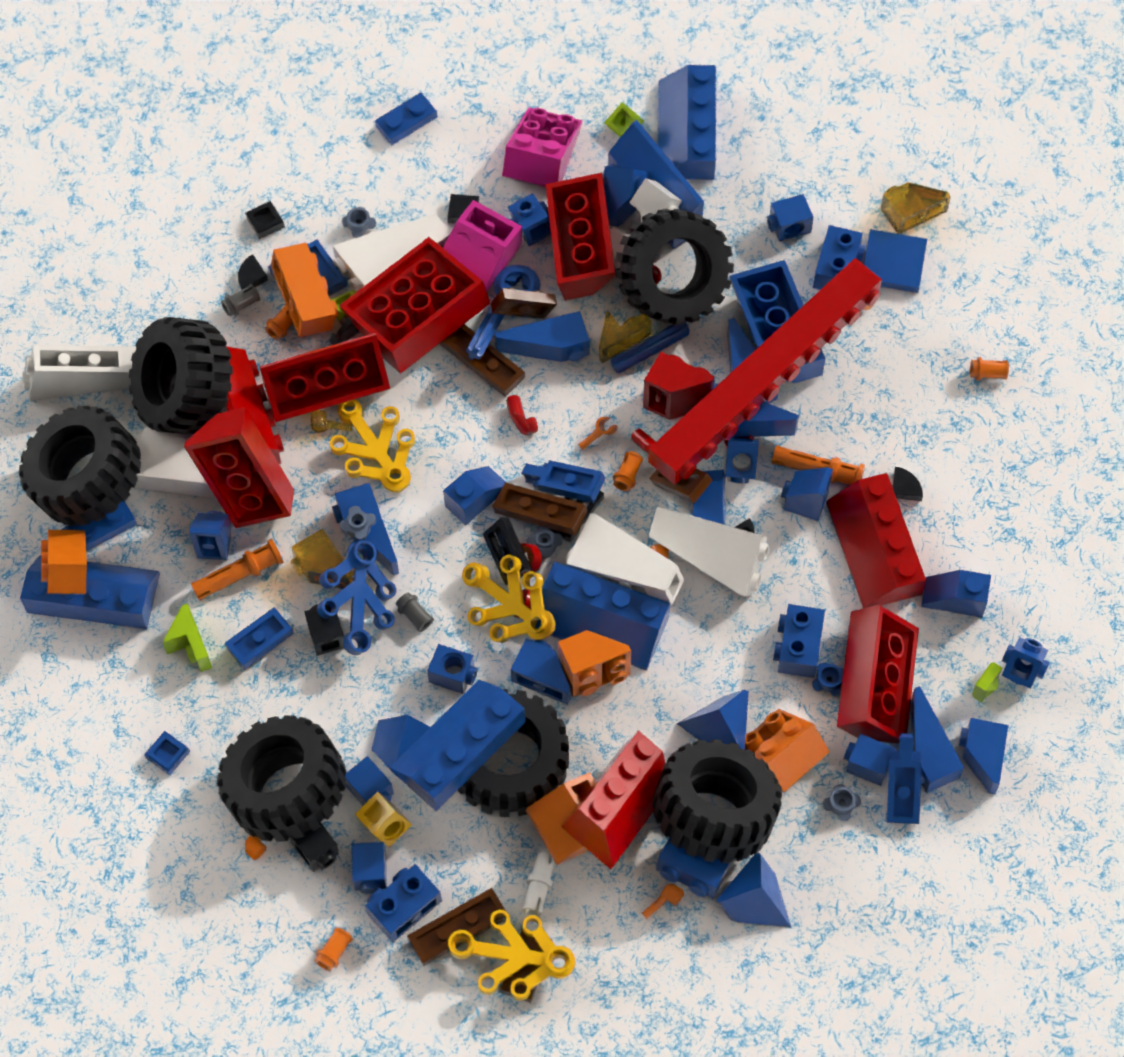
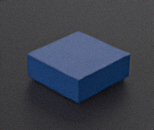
(167, 753)

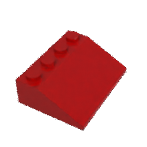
(416, 303)

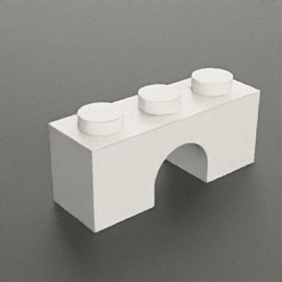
(648, 199)

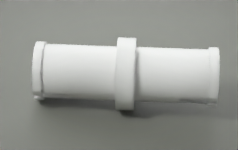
(539, 883)

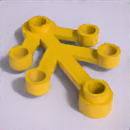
(375, 448)
(511, 601)
(516, 956)

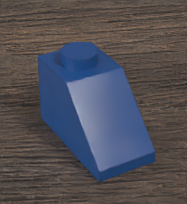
(620, 188)
(807, 492)
(472, 493)
(211, 535)
(957, 592)
(540, 671)
(984, 750)

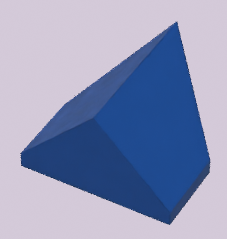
(720, 720)
(396, 736)
(755, 896)

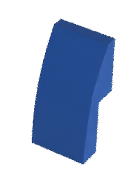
(711, 503)

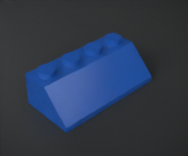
(689, 120)
(639, 151)
(767, 302)
(112, 595)
(606, 608)
(459, 743)

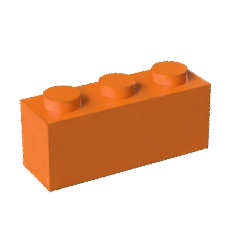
(303, 289)
(64, 562)

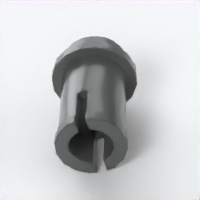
(240, 300)
(414, 611)

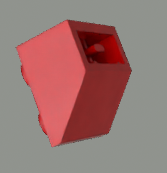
(675, 386)

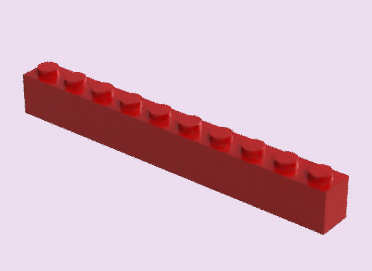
(764, 372)

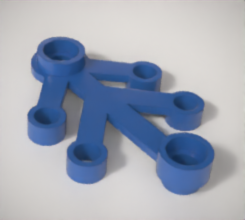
(360, 594)

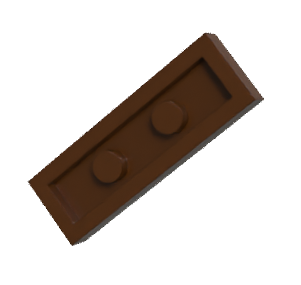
(493, 365)
(540, 508)
(473, 916)

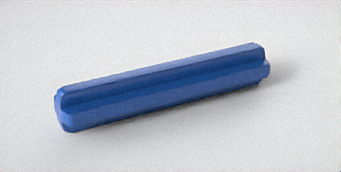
(484, 334)
(649, 347)

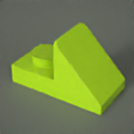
(186, 635)

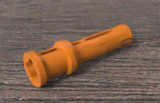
(797, 460)
(250, 564)

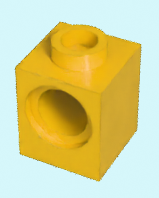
(383, 819)

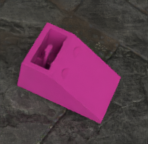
(541, 147)
(484, 241)

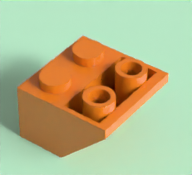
(593, 661)
(787, 746)
(553, 810)

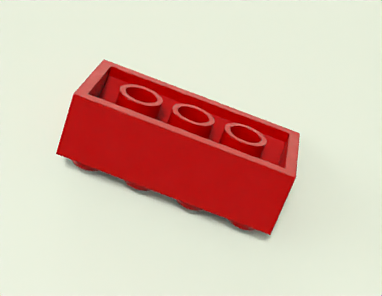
(580, 235)
(324, 377)
(251, 396)
(241, 469)
(876, 542)
(877, 675)
(618, 801)

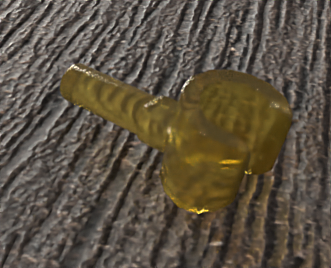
(320, 423)

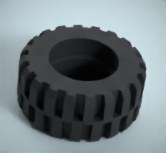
(709, 274)
(180, 375)
(99, 484)
(548, 772)
(301, 802)
(709, 829)

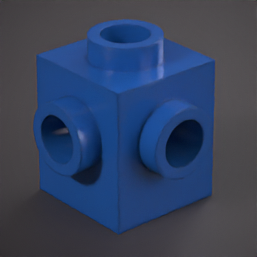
(532, 217)
(1025, 662)

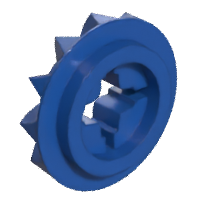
(511, 276)

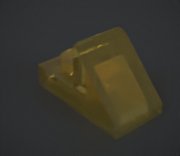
(618, 339)

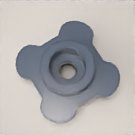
(355, 215)
(358, 531)
(553, 541)
(843, 793)

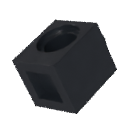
(325, 633)
(316, 848)

